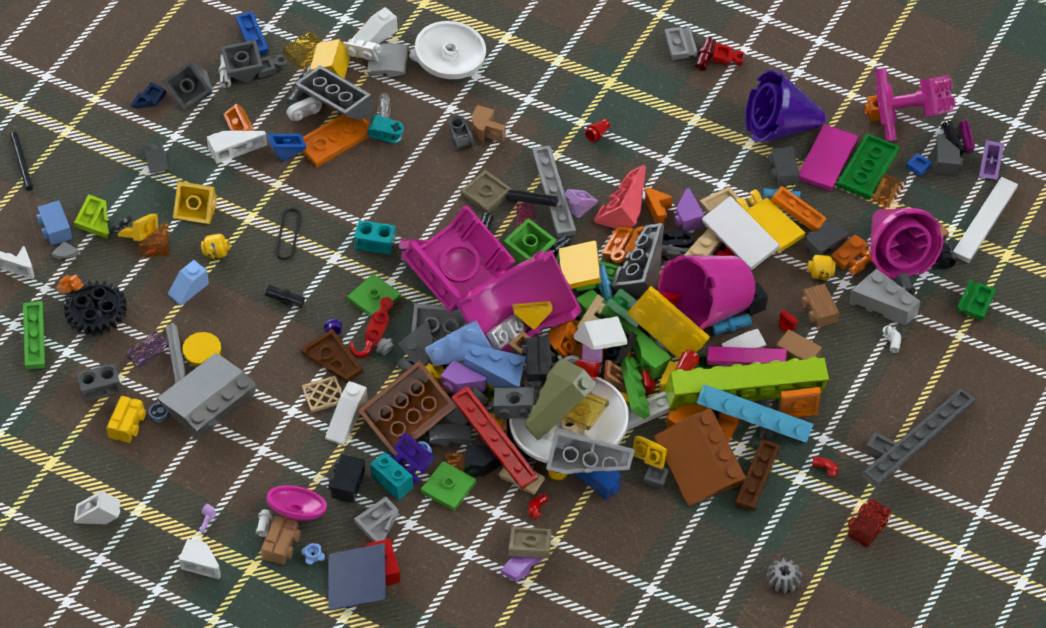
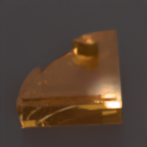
(456, 460)

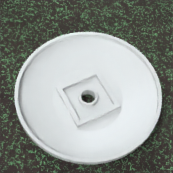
(609, 427)

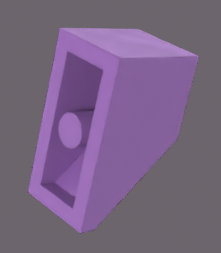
(688, 213)
(459, 376)

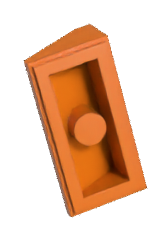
(237, 119)

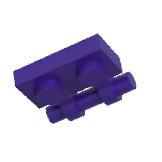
(414, 453)

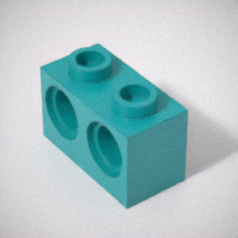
(375, 237)
(391, 476)

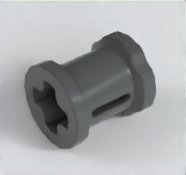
(904, 281)

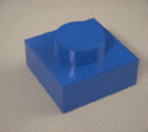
(919, 165)

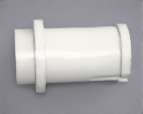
(265, 518)

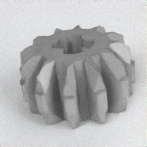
(784, 575)

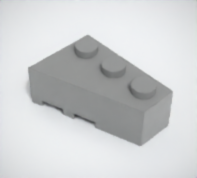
(886, 297)

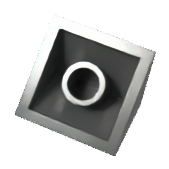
(242, 60)
(188, 84)

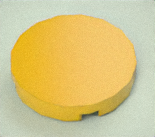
(200, 347)

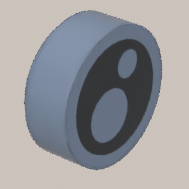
(158, 413)

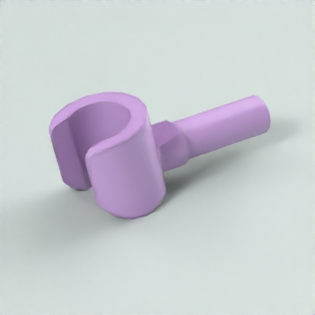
(210, 513)

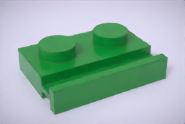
(976, 300)

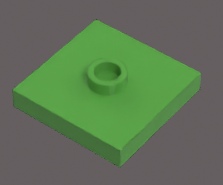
(369, 294)
(448, 486)

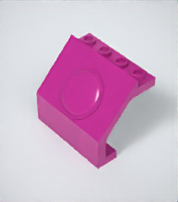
(458, 258)

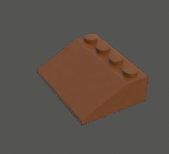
(407, 406)
(700, 458)

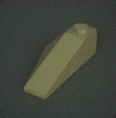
(562, 391)

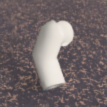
(894, 337)

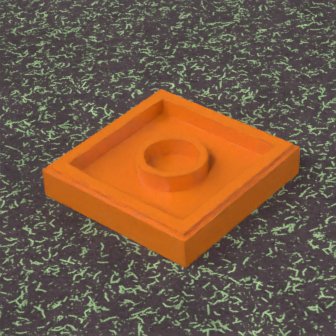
(800, 402)

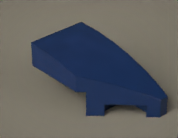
(151, 96)

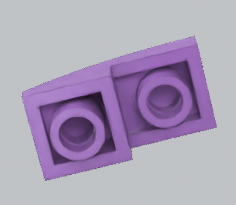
(519, 567)

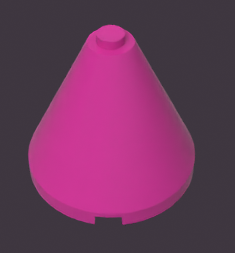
(904, 241)

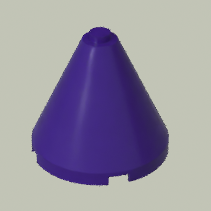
(780, 109)

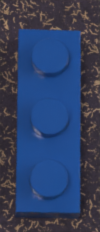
(251, 31)

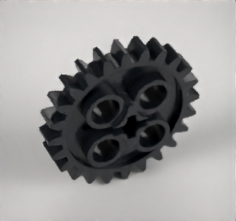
(84, 315)

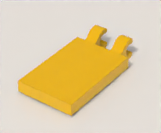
(772, 220)

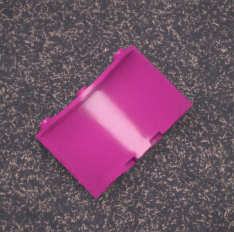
(527, 282)

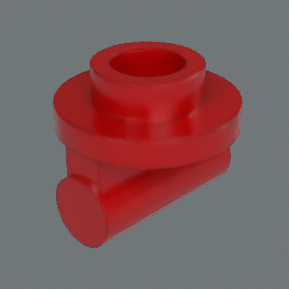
(787, 321)
(648, 384)

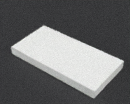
(740, 233)

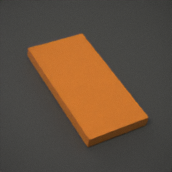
(334, 139)

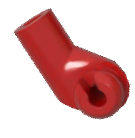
(826, 463)

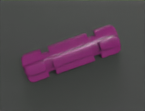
(967, 137)

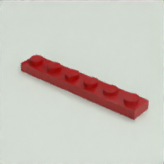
(494, 438)

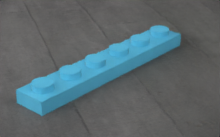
(754, 413)

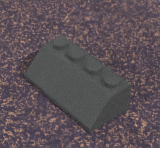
(336, 93)

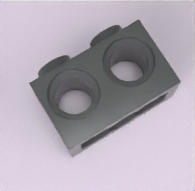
(99, 384)

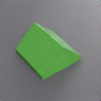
(527, 241)

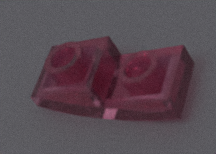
(525, 211)

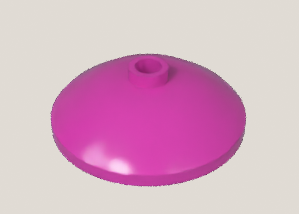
(296, 503)

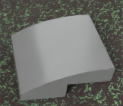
(391, 60)

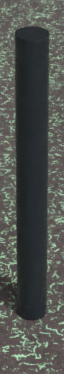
(21, 161)

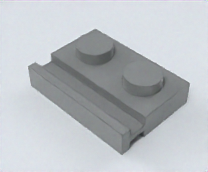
(680, 42)

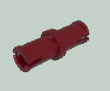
(705, 53)

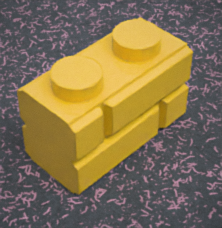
(125, 419)

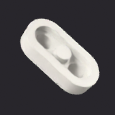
(304, 108)

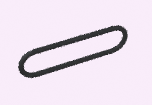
(280, 233)

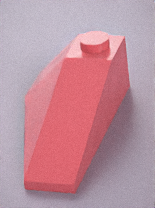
(625, 202)

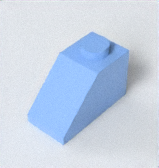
(188, 283)

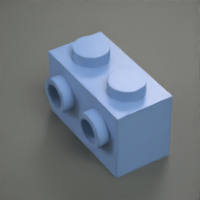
(54, 222)

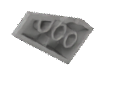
(582, 453)

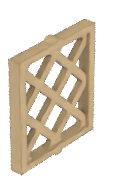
(321, 383)

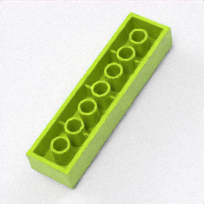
(747, 381)

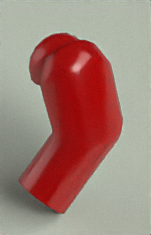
(534, 505)

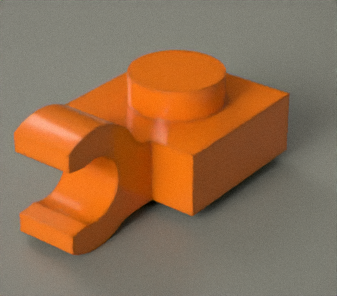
(68, 284)

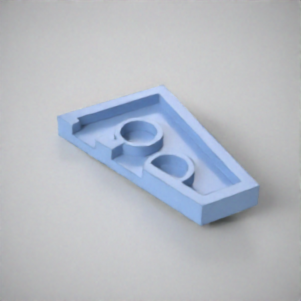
(455, 344)

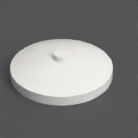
(450, 50)

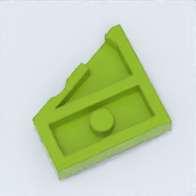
(93, 217)

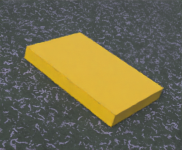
(580, 264)

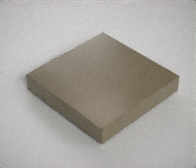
(485, 192)
(530, 542)

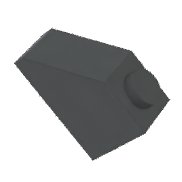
(947, 157)

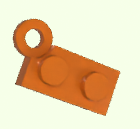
(617, 243)

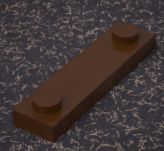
(757, 475)

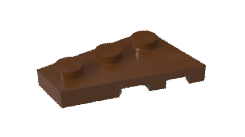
(333, 355)

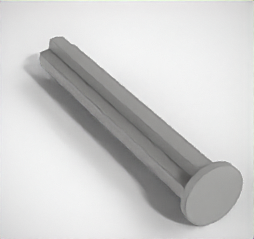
(175, 352)

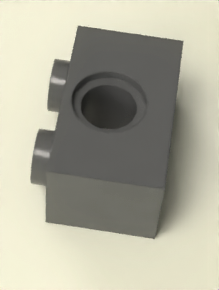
(514, 402)

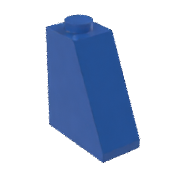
(603, 482)

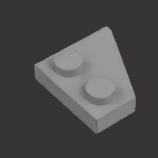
(377, 520)

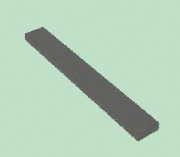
(918, 438)

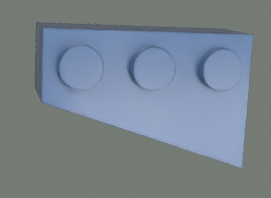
(499, 367)

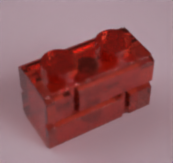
(869, 522)

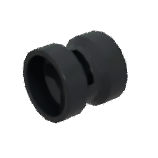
(946, 258)

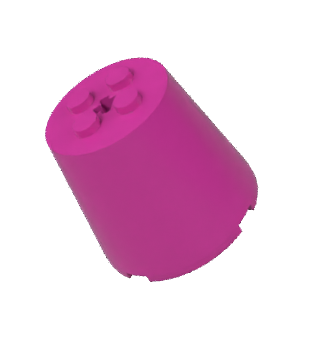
(708, 287)

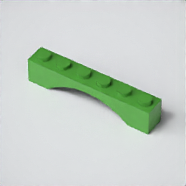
(647, 352)

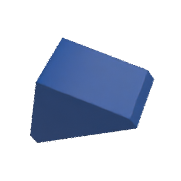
(286, 145)

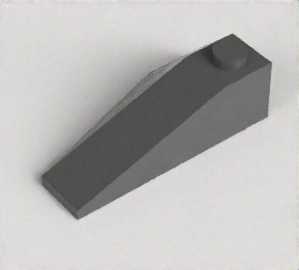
(643, 264)

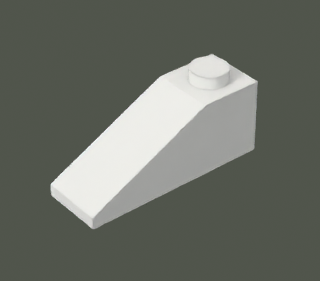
(378, 27)
(234, 143)
(346, 413)

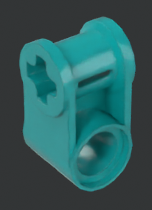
(384, 129)

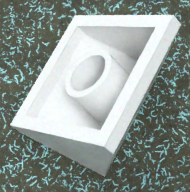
(601, 333)

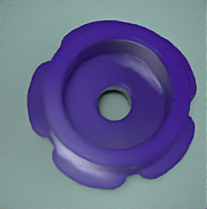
(333, 324)

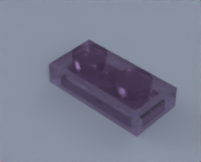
(147, 349)

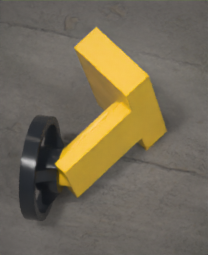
(140, 229)

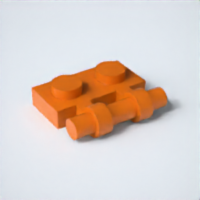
(850, 252)

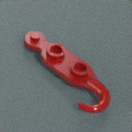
(375, 328)

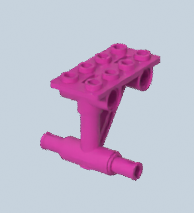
(933, 96)

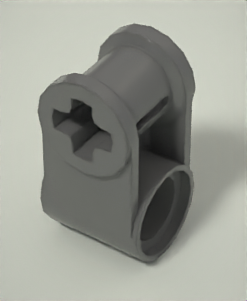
(460, 133)

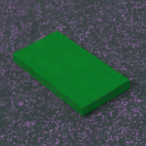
(868, 166)

